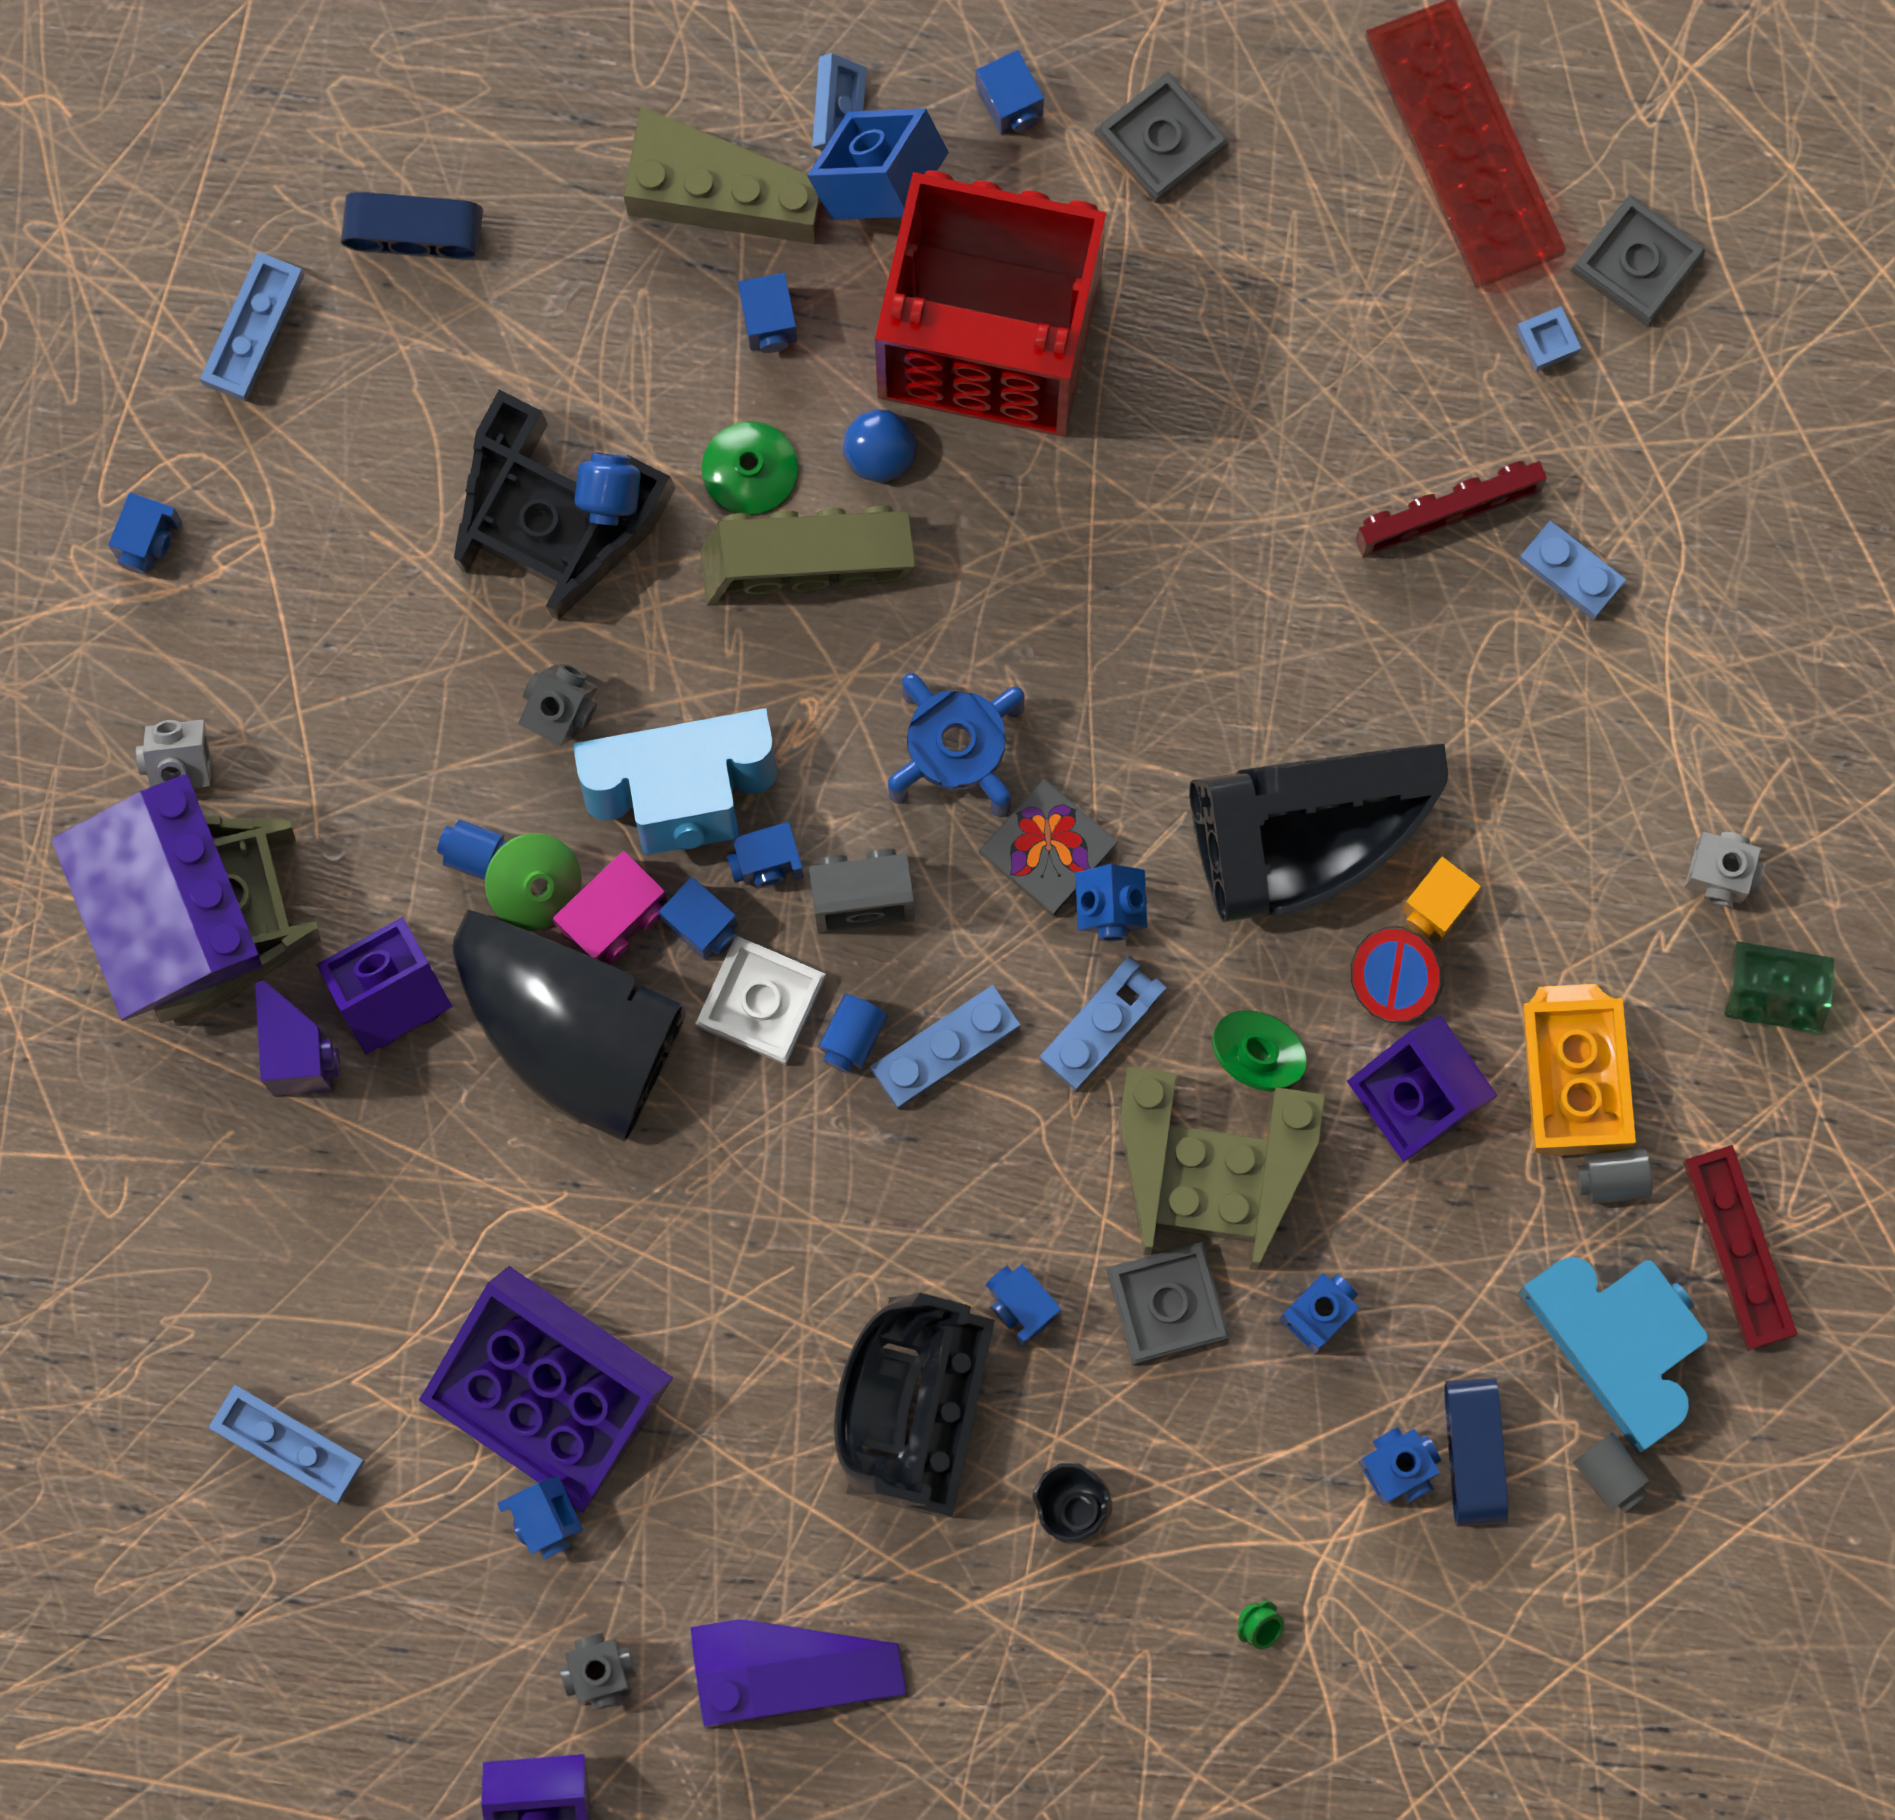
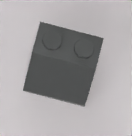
(861, 891)

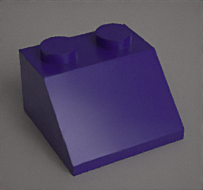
(384, 986)
(292, 1048)
(1421, 1087)
(536, 1789)

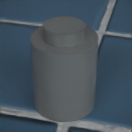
(1615, 1176)
(1613, 1473)

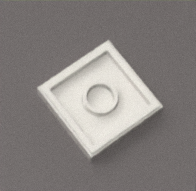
(760, 1000)

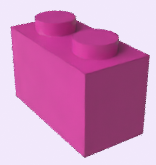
(611, 910)

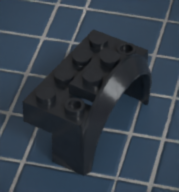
(878, 1395)

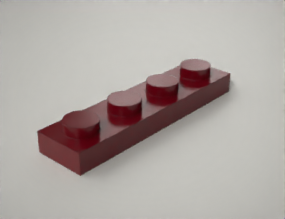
(1467, 501)
(1740, 1248)

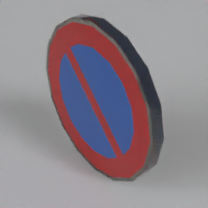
(1397, 974)

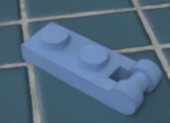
(1101, 1025)

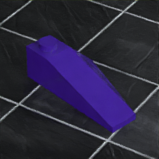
(777, 1670)

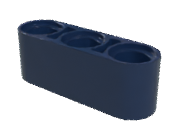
(411, 225)
(1476, 1452)

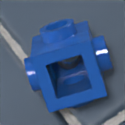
(1111, 901)
(1384, 1474)

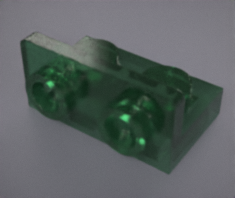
(1780, 987)

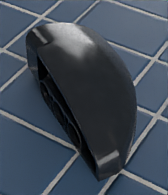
(1309, 827)
(566, 1022)

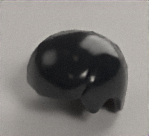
(1072, 1503)

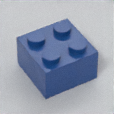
(872, 162)

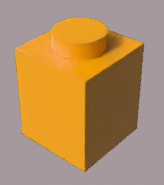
(1440, 900)

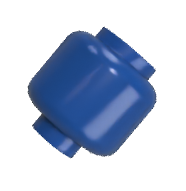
(607, 488)

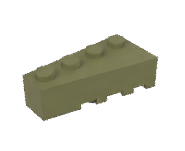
(715, 184)
(806, 551)

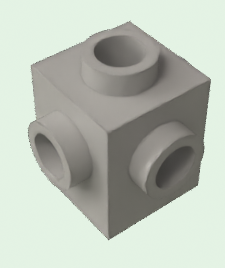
(174, 750)
(1708, 871)

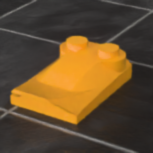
(1578, 1071)

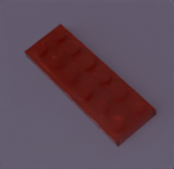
(1465, 143)

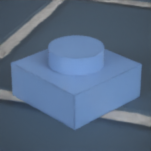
(1548, 339)

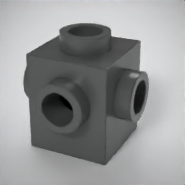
(558, 703)
(607, 1690)

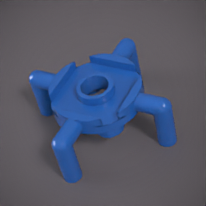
(950, 768)

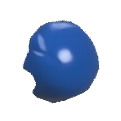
(879, 446)

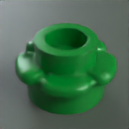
(1260, 1625)

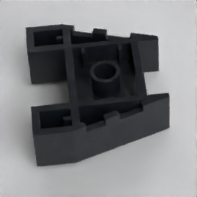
(531, 512)

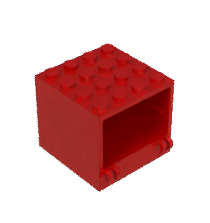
(989, 302)

